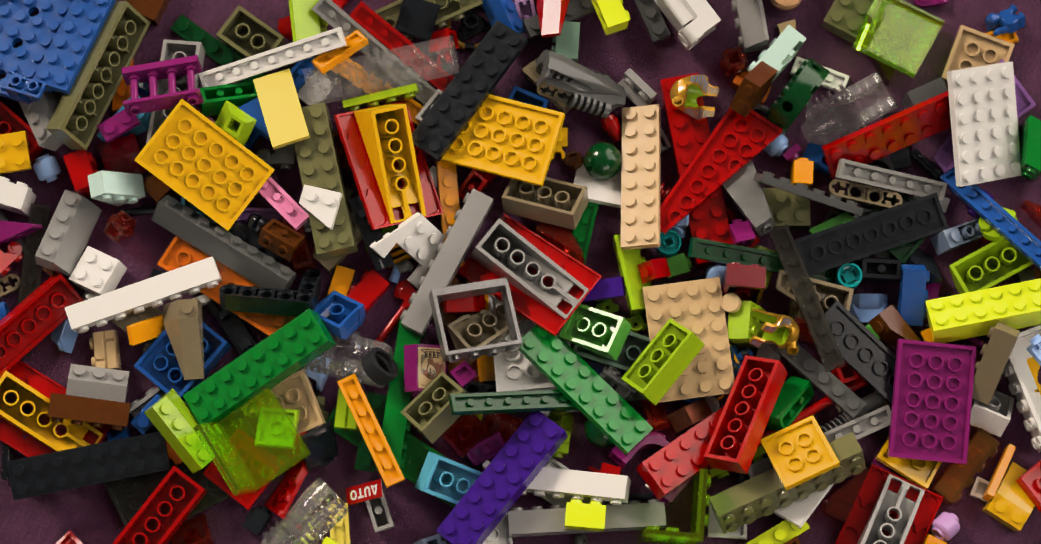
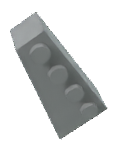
(38, 116)

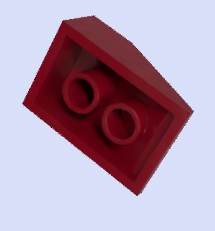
(744, 281)

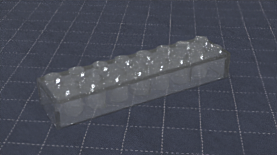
(383, 70)

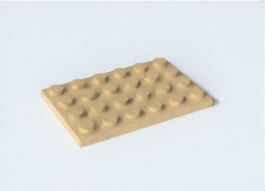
(699, 309)

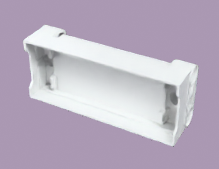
(690, 18)

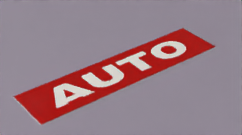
(364, 492)

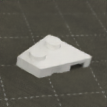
(321, 204)

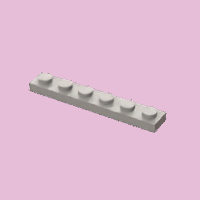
(889, 179)

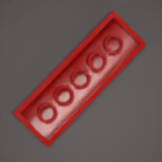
(34, 319)

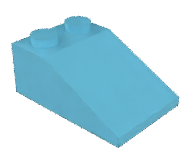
(445, 478)

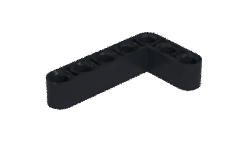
(273, 300)

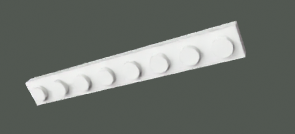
(274, 58)

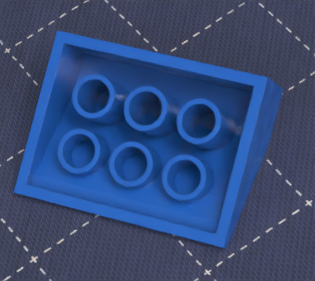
(162, 366)

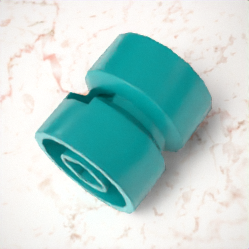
(669, 244)
(848, 275)

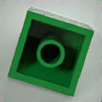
(1030, 148)

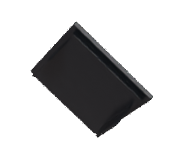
(417, 18)
(321, 445)

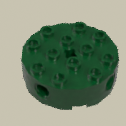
(796, 94)

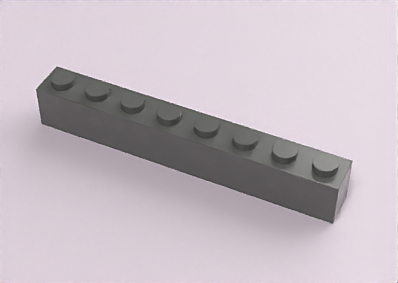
(222, 245)

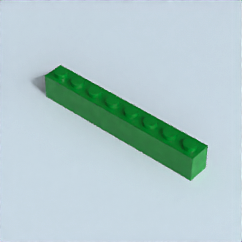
(394, 422)

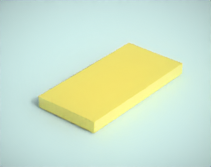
(281, 108)

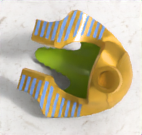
(687, 90)
(777, 330)

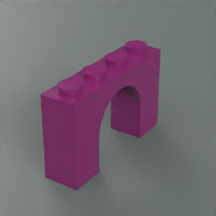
(652, 441)

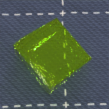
(562, 419)

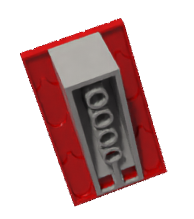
(541, 277)
(889, 511)

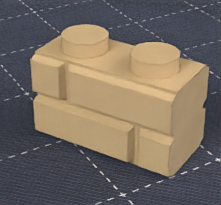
(105, 350)

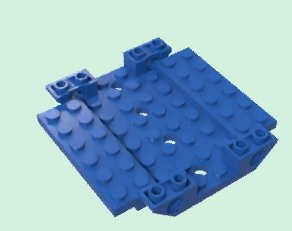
(52, 46)

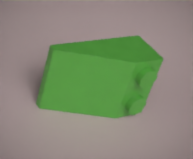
(596, 331)

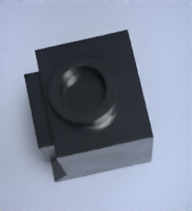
(257, 520)

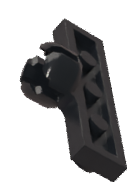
(250, 232)

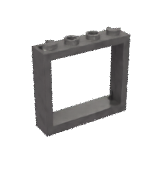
(474, 289)

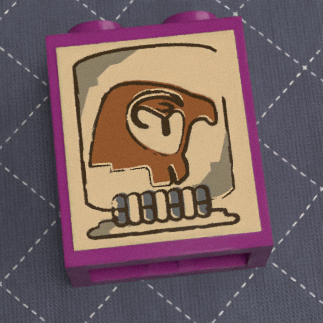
(421, 366)

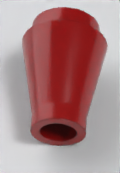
(612, 127)

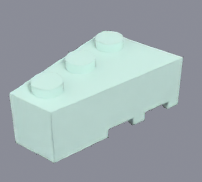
(781, 50)
(116, 187)

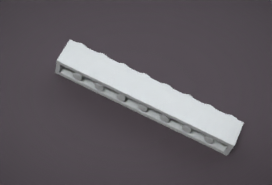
(143, 294)

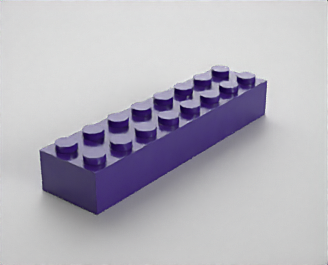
(503, 481)

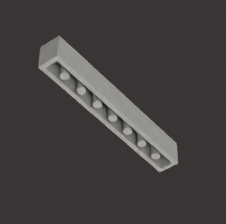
(448, 260)
(617, 518)

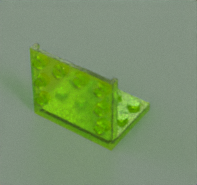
(898, 34)
(253, 443)
(698, 519)

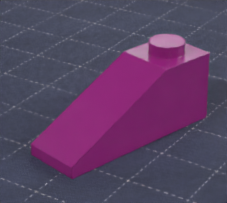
(13, 231)
(741, 233)

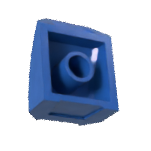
(340, 314)

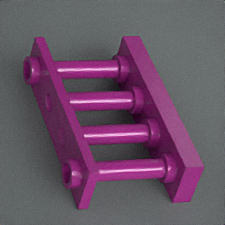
(162, 70)

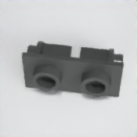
(612, 376)

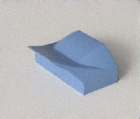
(867, 306)
(64, 337)

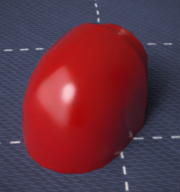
(285, 27)

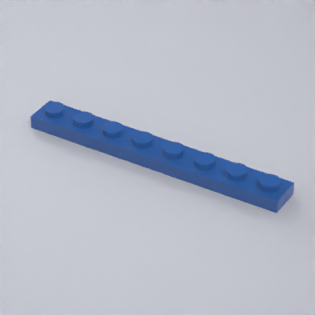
(996, 217)

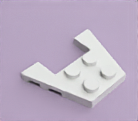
(416, 238)

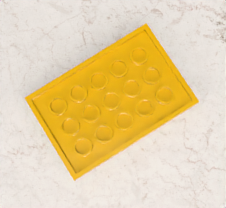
(508, 140)
(204, 164)

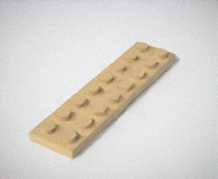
(640, 177)

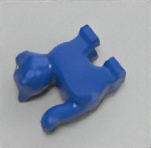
(1007, 20)

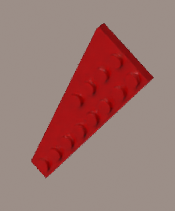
(724, 153)

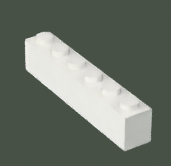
(580, 485)

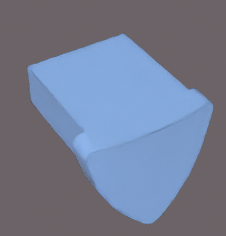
(320, 378)

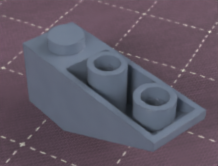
(956, 237)

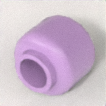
(945, 526)

